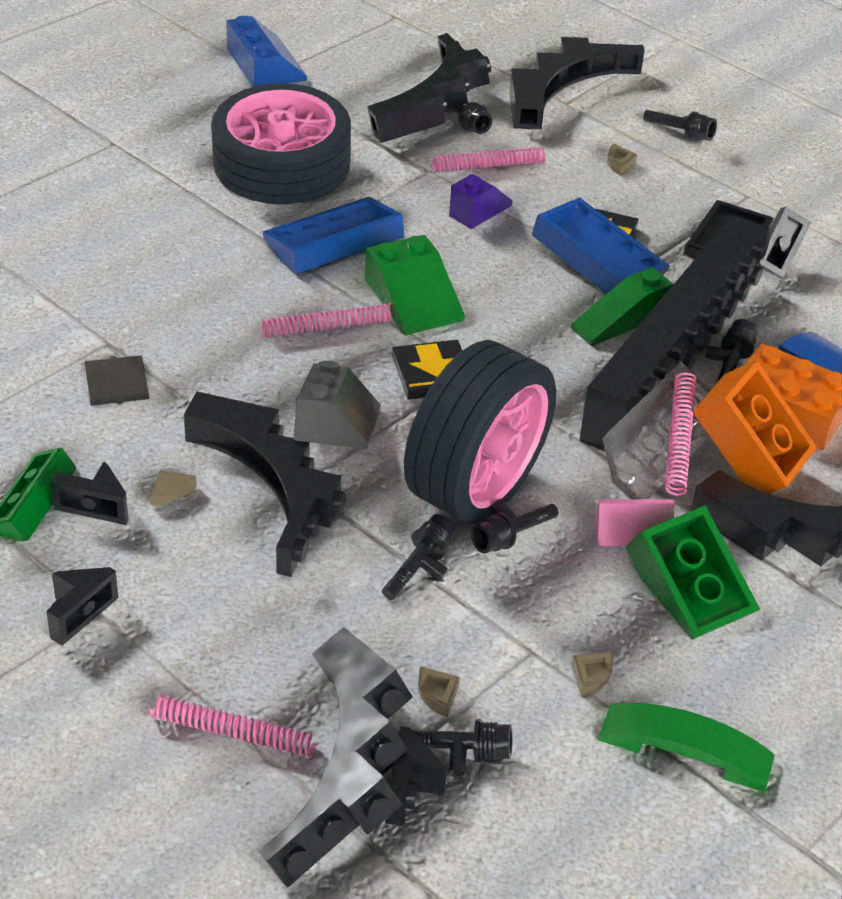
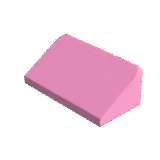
(622, 520)

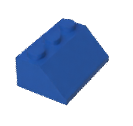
(261, 53)

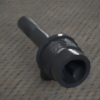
(473, 117)
(695, 125)
(735, 345)
(501, 527)
(430, 544)
(488, 742)

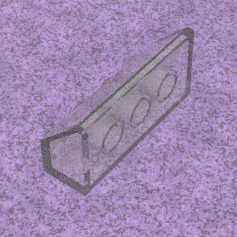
(640, 440)

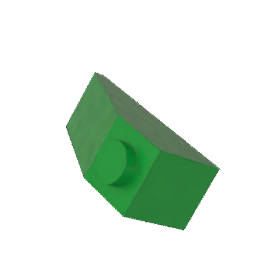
(622, 307)

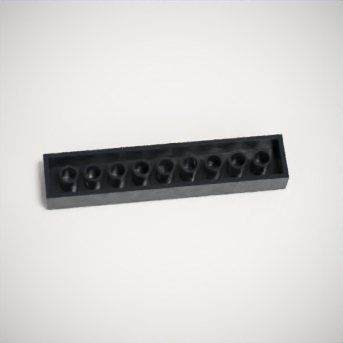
(677, 325)

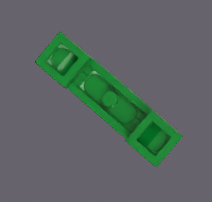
(689, 735)

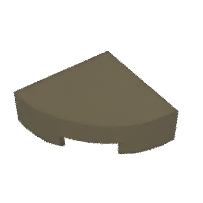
(620, 159)
(170, 487)
(592, 671)
(437, 689)

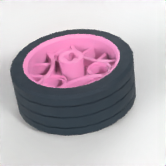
(281, 143)
(479, 430)

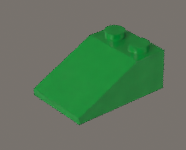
(414, 282)
(692, 573)

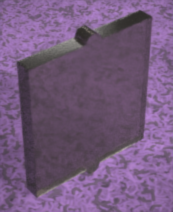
(116, 380)

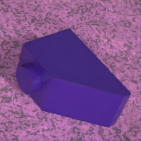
(476, 201)

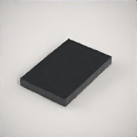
(715, 219)

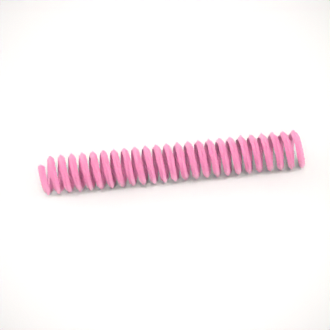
(508, 159)
(268, 322)
(672, 448)
(172, 705)

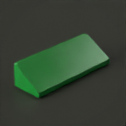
(32, 494)

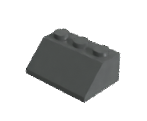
(335, 408)

